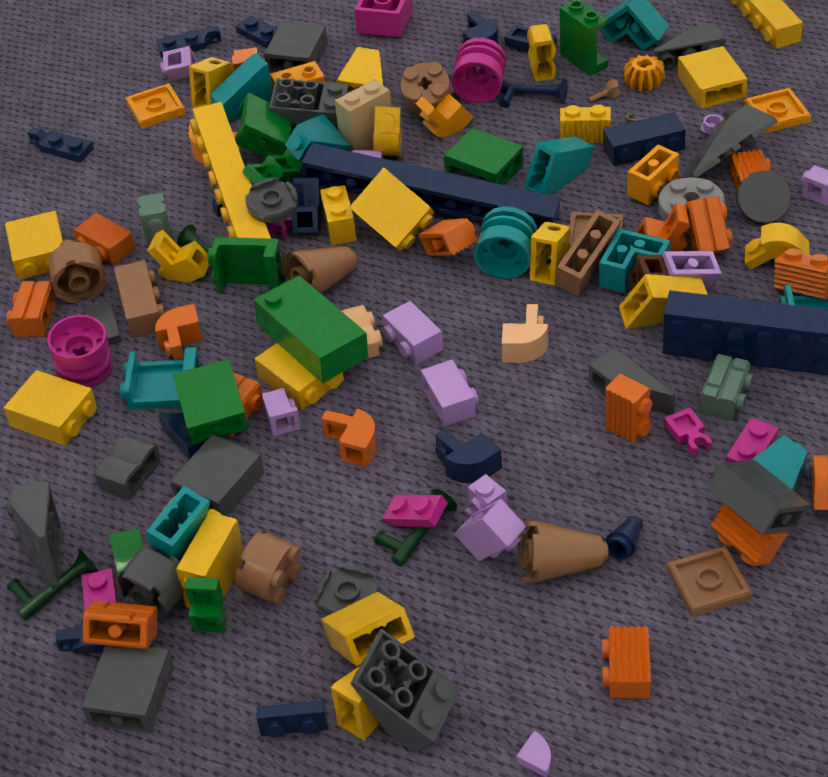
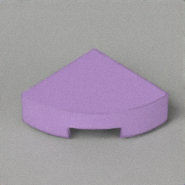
(535, 755)

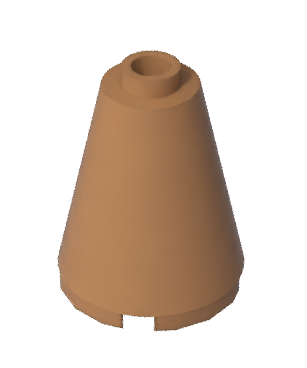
(319, 266)
(558, 551)

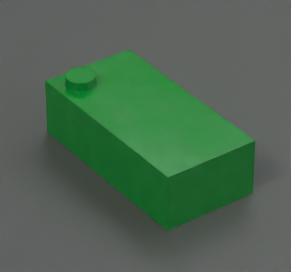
(311, 329)

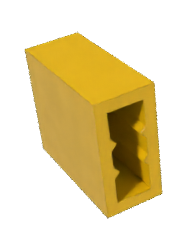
(712, 77)
(392, 210)
(33, 242)
(282, 370)
(50, 407)
(213, 553)
(357, 625)

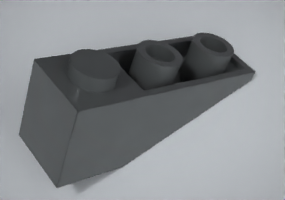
(691, 41)
(610, 364)

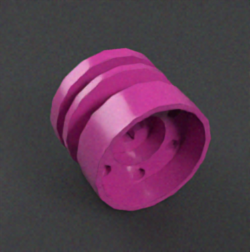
(479, 70)
(80, 350)

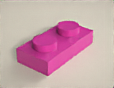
(752, 441)
(415, 510)
(99, 587)

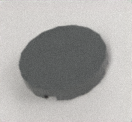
(763, 197)
(272, 200)
(342, 582)

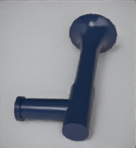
(559, 90)

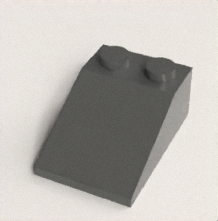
(37, 527)

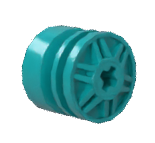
(505, 242)

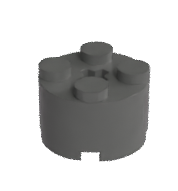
(151, 580)

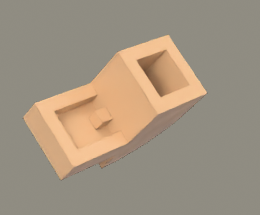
(525, 341)

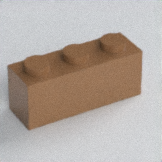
(586, 252)
(139, 297)

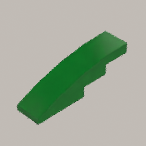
(282, 167)

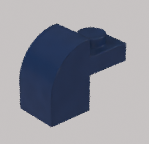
(480, 28)
(309, 210)
(467, 461)

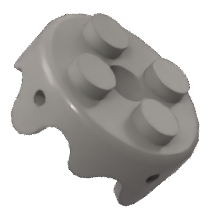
(683, 190)

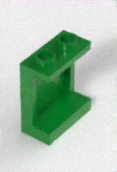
(579, 36)
(262, 129)
(485, 156)
(245, 262)
(210, 401)

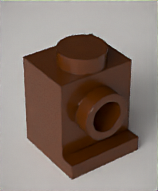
(647, 265)

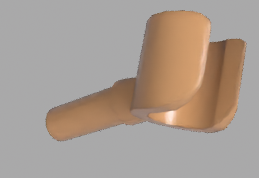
(611, 91)

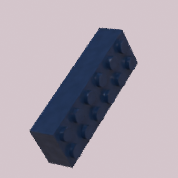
(747, 330)

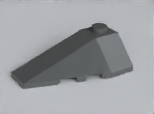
(729, 136)

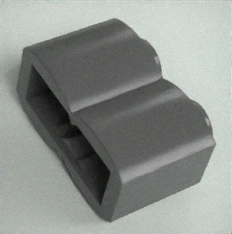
(127, 467)

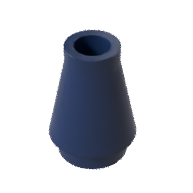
(624, 538)

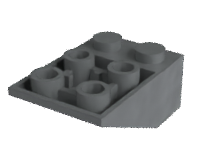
(306, 99)
(404, 692)

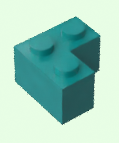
(637, 20)
(621, 255)

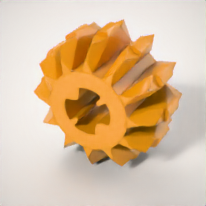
(644, 73)

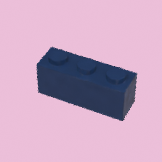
(636, 139)

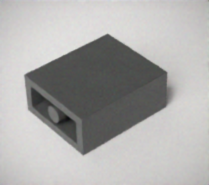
(295, 45)
(220, 473)
(758, 496)
(128, 688)

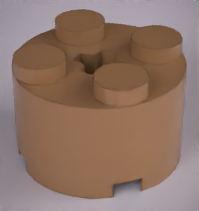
(427, 81)
(76, 271)
(268, 567)

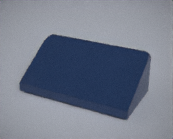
(175, 427)

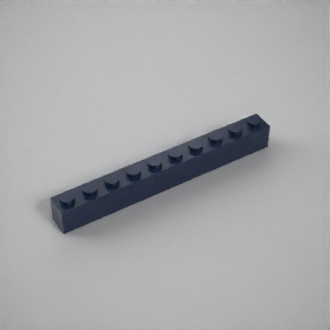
(440, 190)

